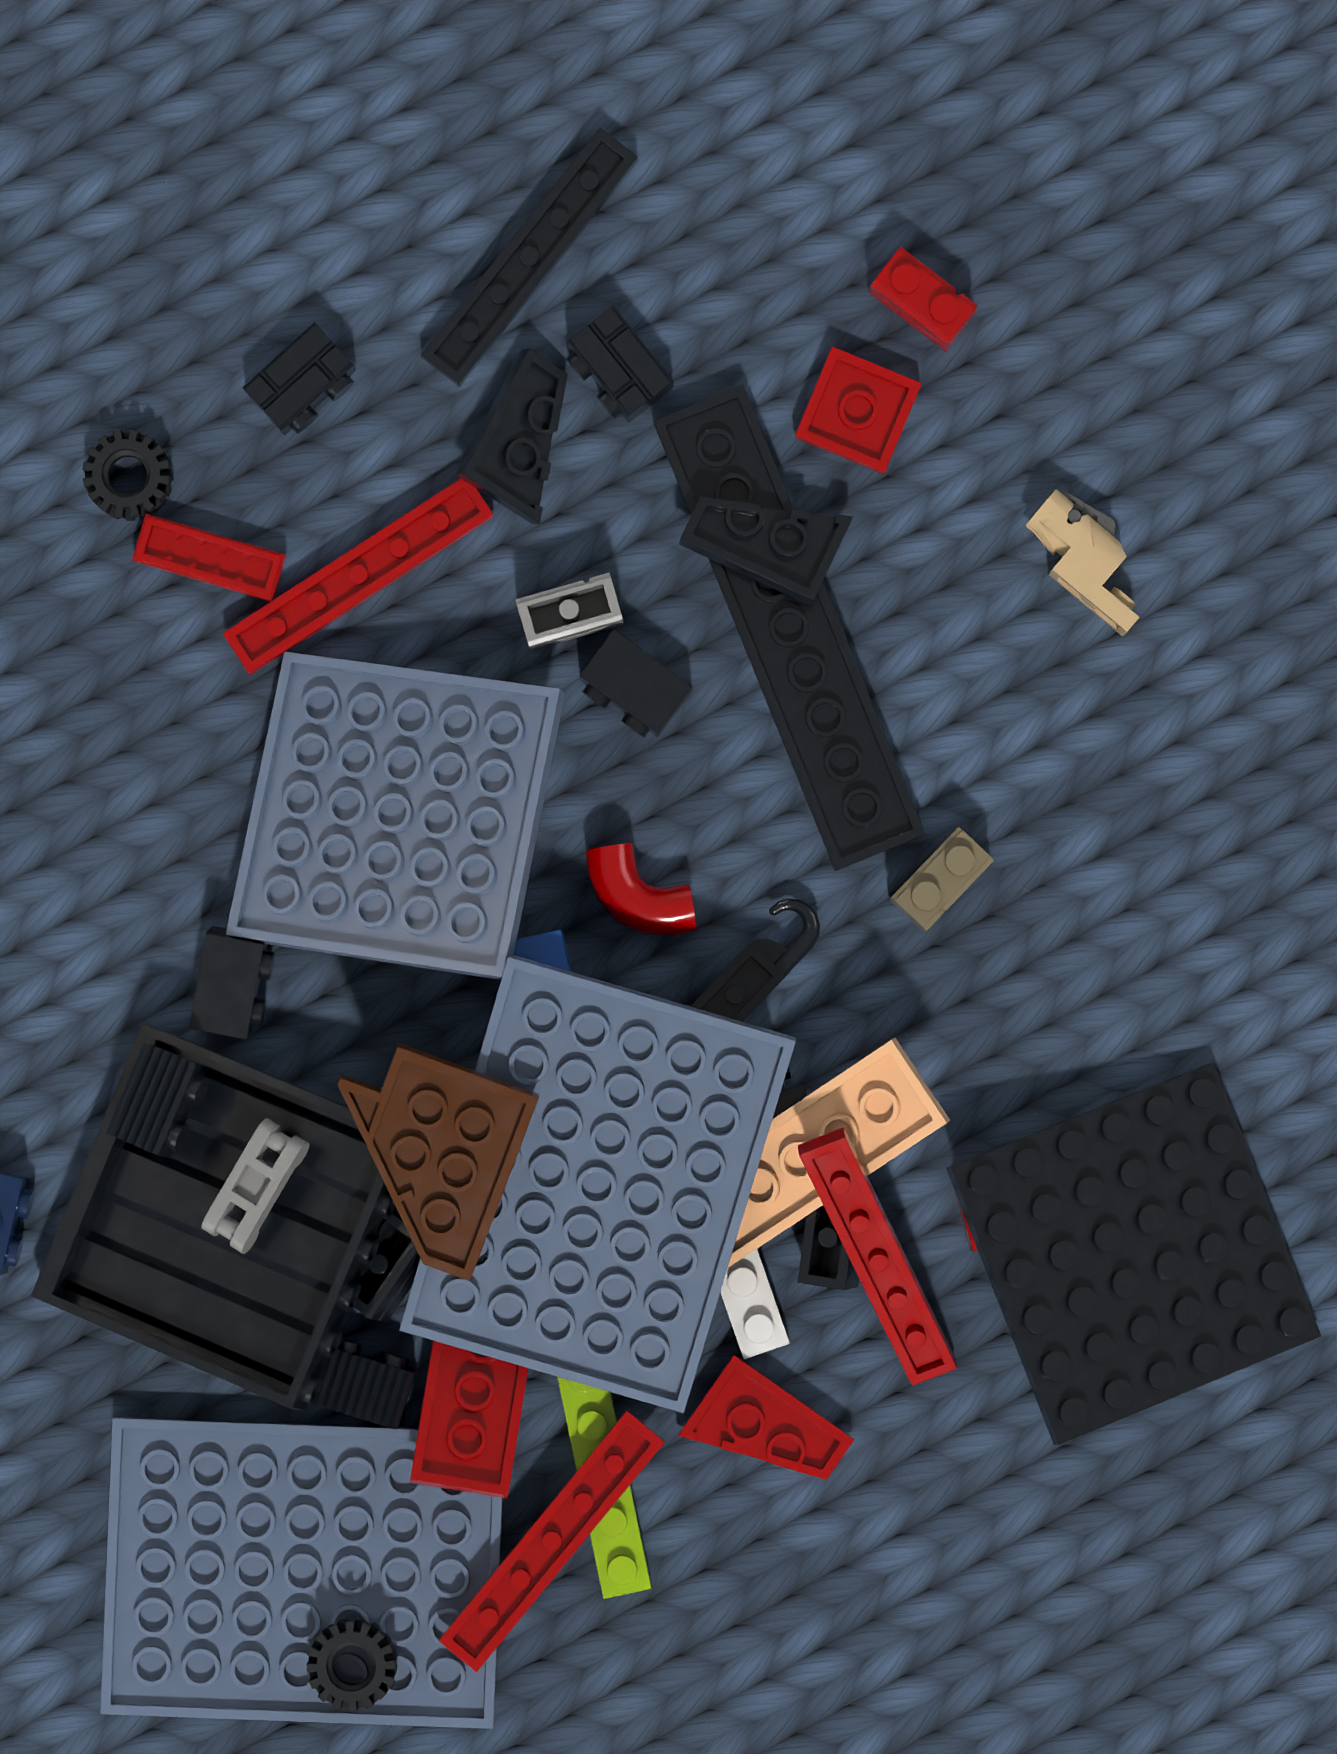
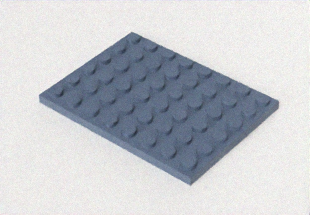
(620, 1187)
(259, 1537)

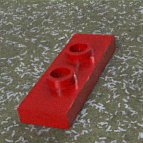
(209, 558)

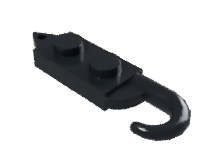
(760, 967)

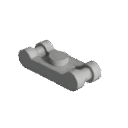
(254, 1185)

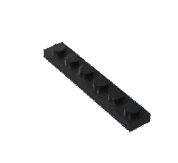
(529, 257)

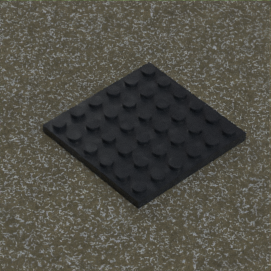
(1133, 1253)

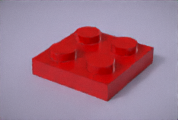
(858, 410)

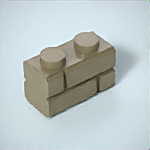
(941, 879)

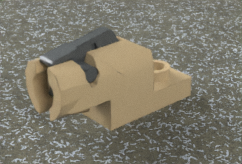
(1088, 556)

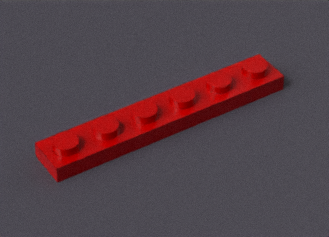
(358, 575)
(877, 1256)
(551, 1540)

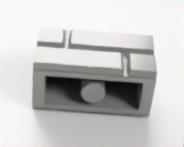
(569, 611)

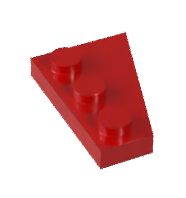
(763, 1421)

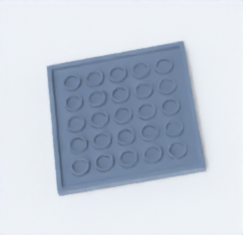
(396, 814)

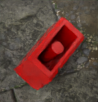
(922, 299)

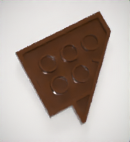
(442, 1149)

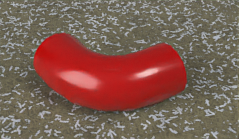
(632, 900)

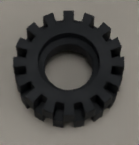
(111, 450)
(346, 1694)

